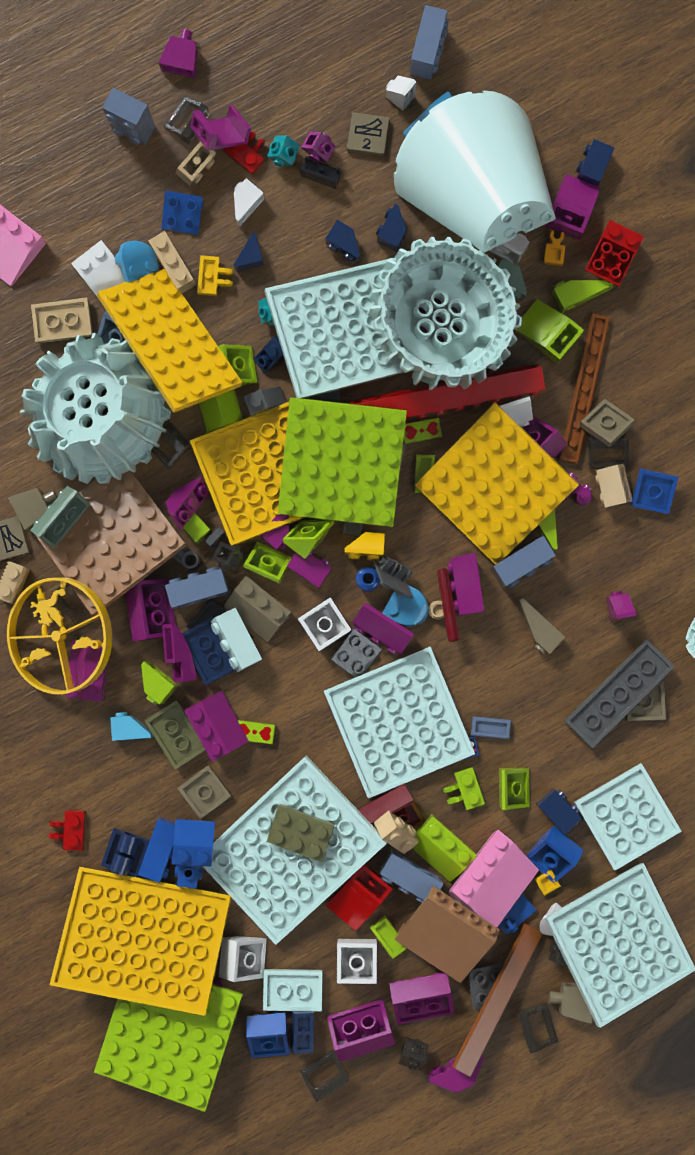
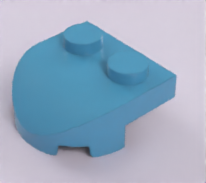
(136, 260)
(405, 610)

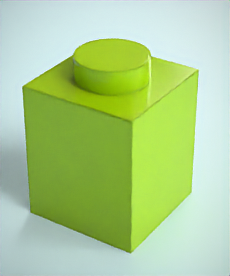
(197, 528)

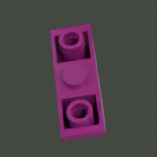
(186, 501)
(453, 1079)

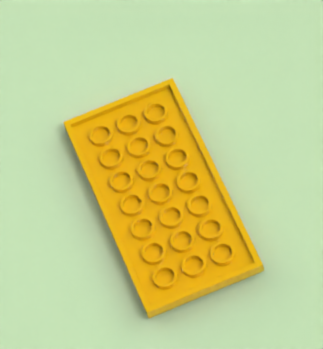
(169, 340)

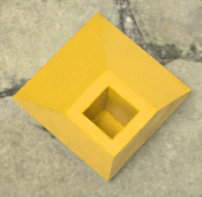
(368, 545)

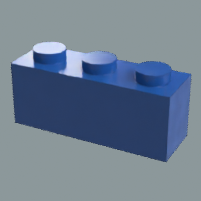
(159, 851)

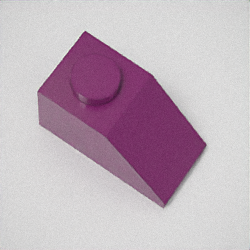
(276, 536)
(620, 605)

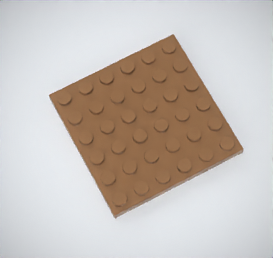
(115, 540)

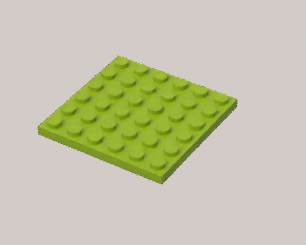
(341, 461)
(168, 1048)

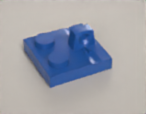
(654, 491)

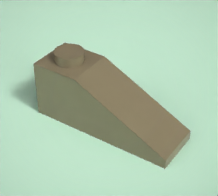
(541, 630)

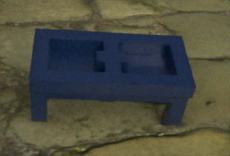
(301, 1032)

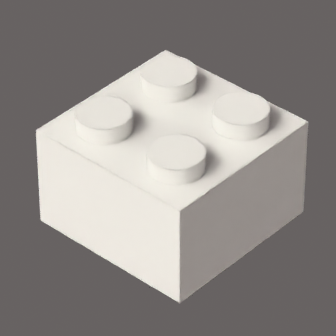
(324, 624)
(357, 961)

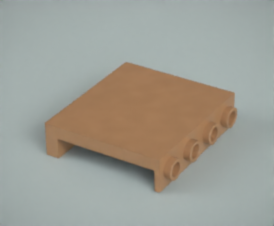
(447, 935)

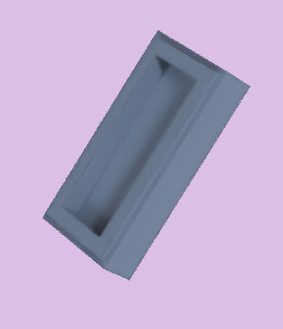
(490, 727)

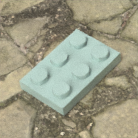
(292, 990)

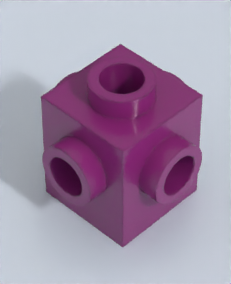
(318, 146)

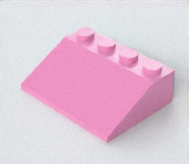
(17, 246)
(494, 879)

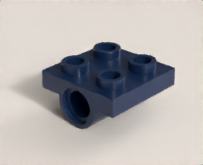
(125, 853)

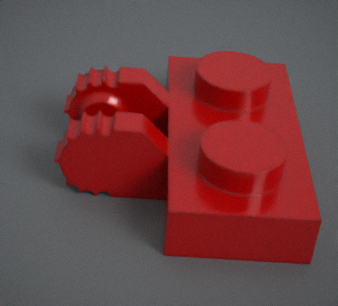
(246, 156)
(73, 830)

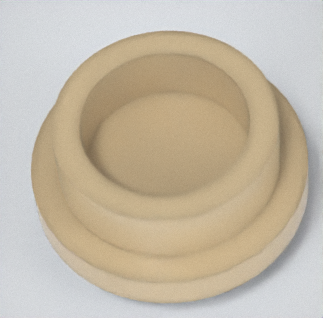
(436, 610)

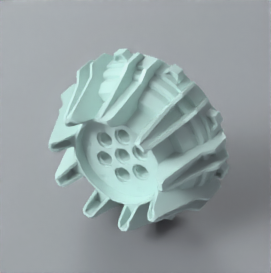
(460, 280)
(113, 441)

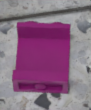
(221, 132)

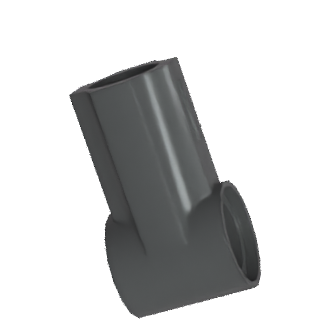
(183, 555)

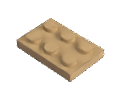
(61, 320)

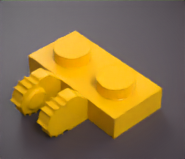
(208, 276)

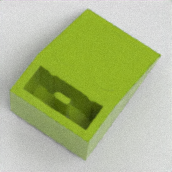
(549, 330)

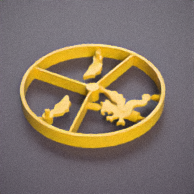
(45, 608)

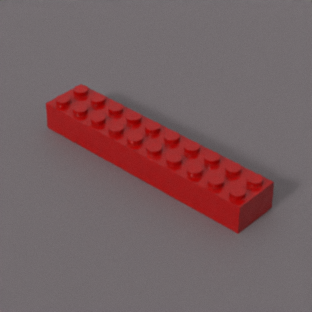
(494, 388)

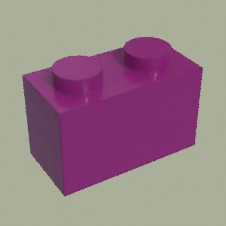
(310, 568)

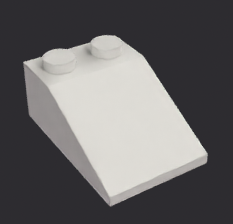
(99, 268)

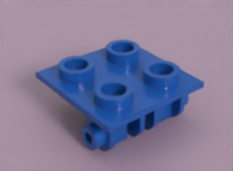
(182, 212)
(517, 914)

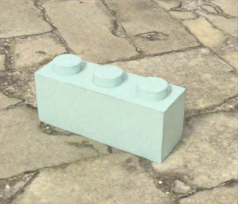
(235, 640)

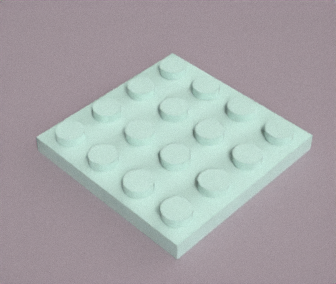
(627, 816)

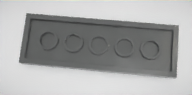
(619, 693)

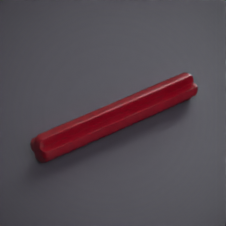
(448, 605)

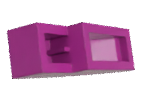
(178, 653)

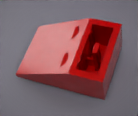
(614, 253)
(359, 896)

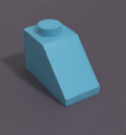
(128, 727)

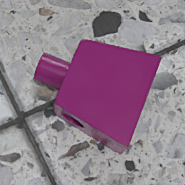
(180, 55)

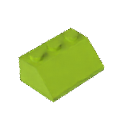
(443, 848)

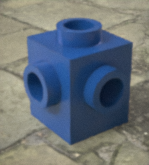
(188, 880)

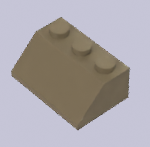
(257, 609)

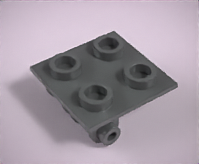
(393, 575)
(356, 653)
(481, 983)

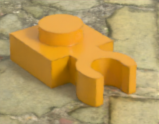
(554, 252)

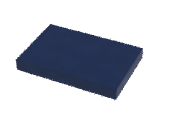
(207, 652)

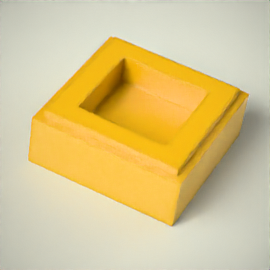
(545, 884)

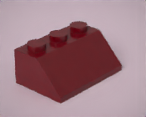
(397, 802)

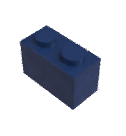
(595, 163)
(559, 811)

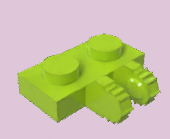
(468, 788)

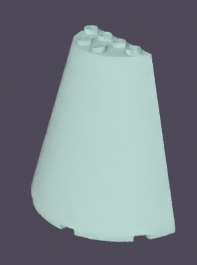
(475, 169)

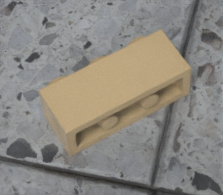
(172, 262)

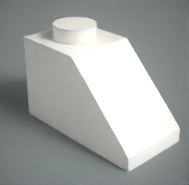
(401, 91)
(246, 199)

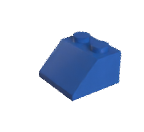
(193, 842)
(555, 853)
(267, 1035)

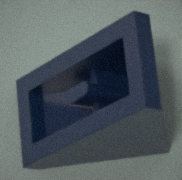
(250, 255)

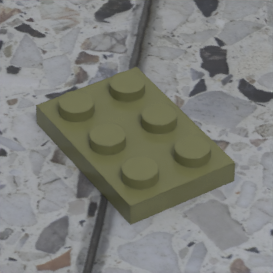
(175, 734)
(300, 832)

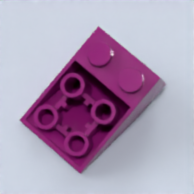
(573, 206)

